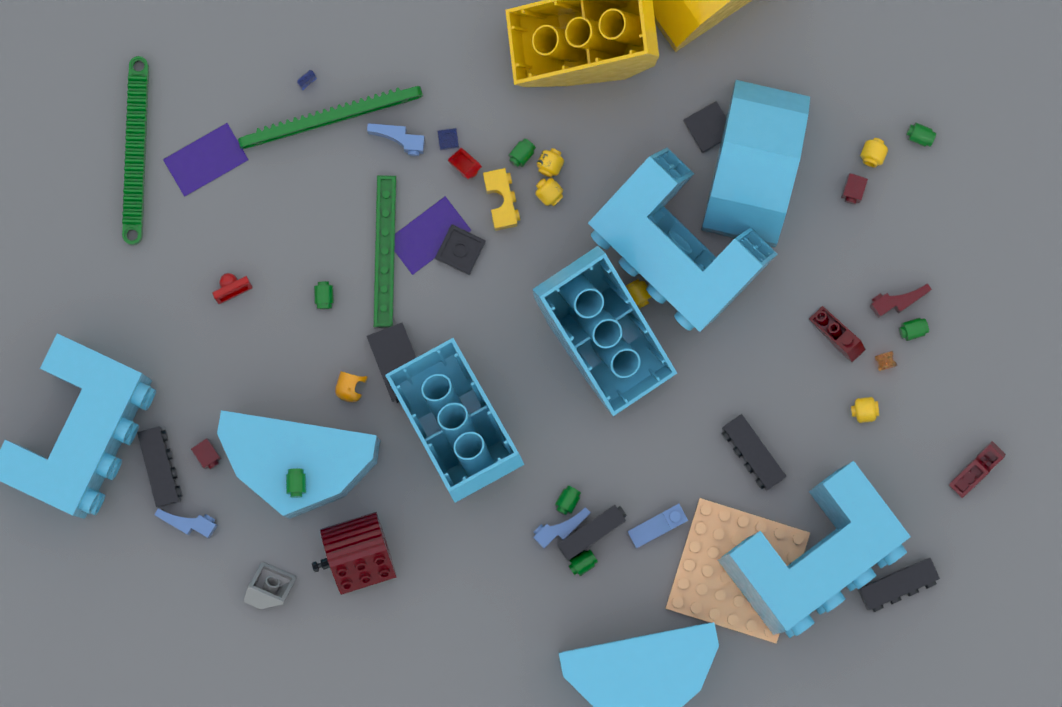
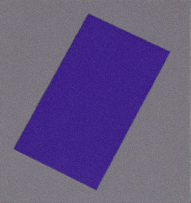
(205, 159)
(423, 237)

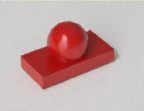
(465, 163)
(231, 287)

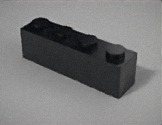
(754, 453)
(159, 466)
(898, 584)

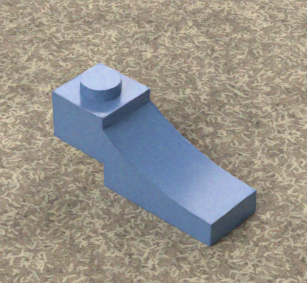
(412, 143)
(203, 525)
(657, 526)
(547, 533)

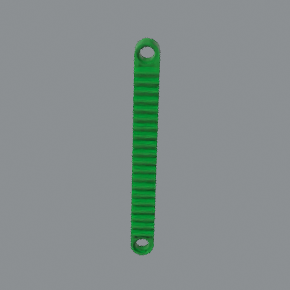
(330, 117)
(135, 150)

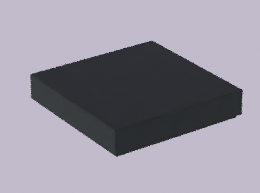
(707, 126)
(460, 249)

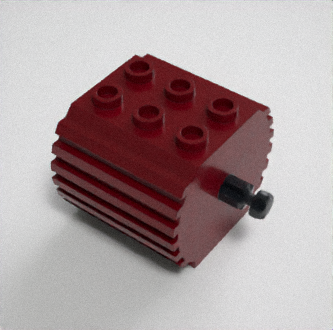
(356, 553)

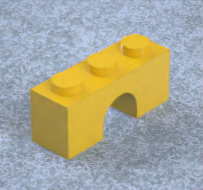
(498, 182)

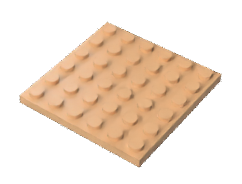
(701, 583)

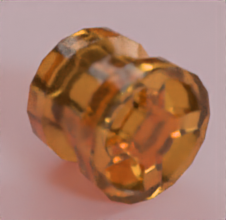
(885, 361)

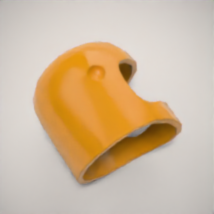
(346, 386)

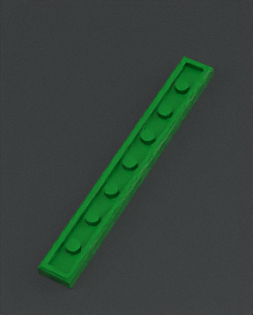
(384, 251)

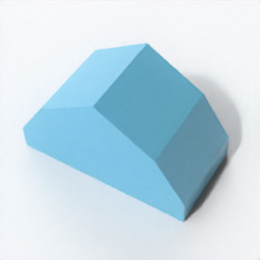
(757, 162)
(603, 331)
(454, 420)
(267, 447)
(645, 669)

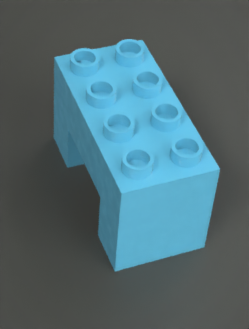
(667, 252)
(90, 436)
(863, 536)

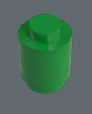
(921, 134)
(521, 153)
(323, 295)
(914, 329)
(295, 482)
(567, 500)
(583, 562)

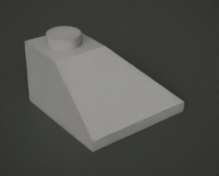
(269, 587)

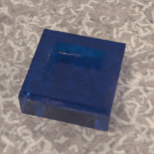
(306, 79)
(448, 139)

